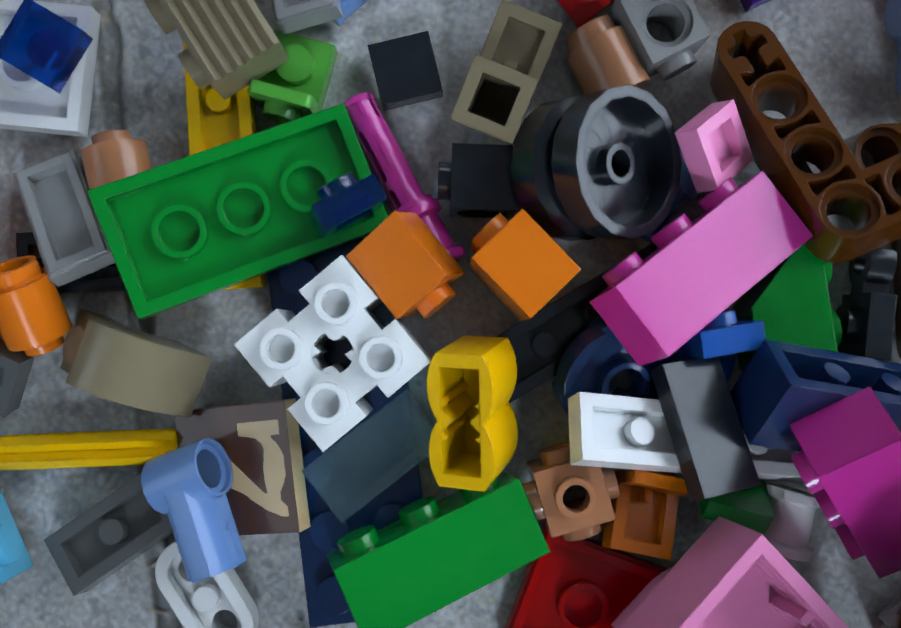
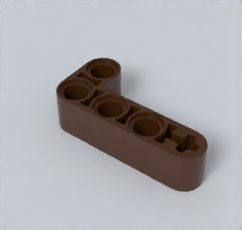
(762, 77)

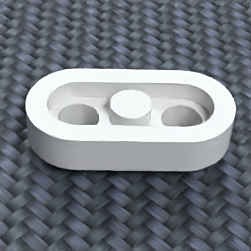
(200, 602)

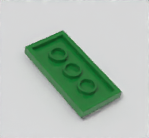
(229, 211)

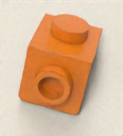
(644, 513)

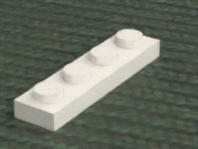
(635, 436)

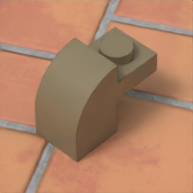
(506, 72)
(133, 366)

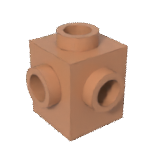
(550, 479)

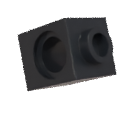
(478, 181)

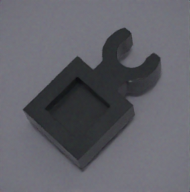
(869, 310)

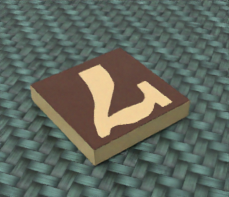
(265, 460)

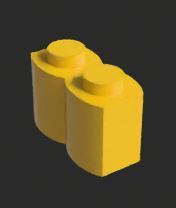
(475, 422)

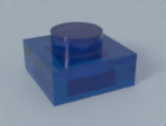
(43, 45)
(346, 202)

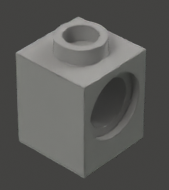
(682, 21)

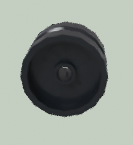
(597, 165)

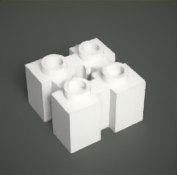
(293, 350)

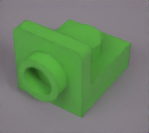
(298, 84)

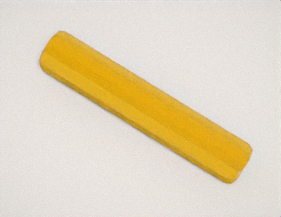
(84, 448)

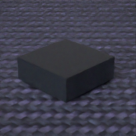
(405, 70)

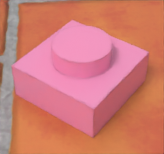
(714, 145)

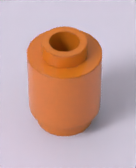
(30, 308)

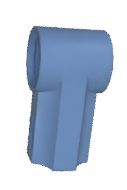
(192, 491)

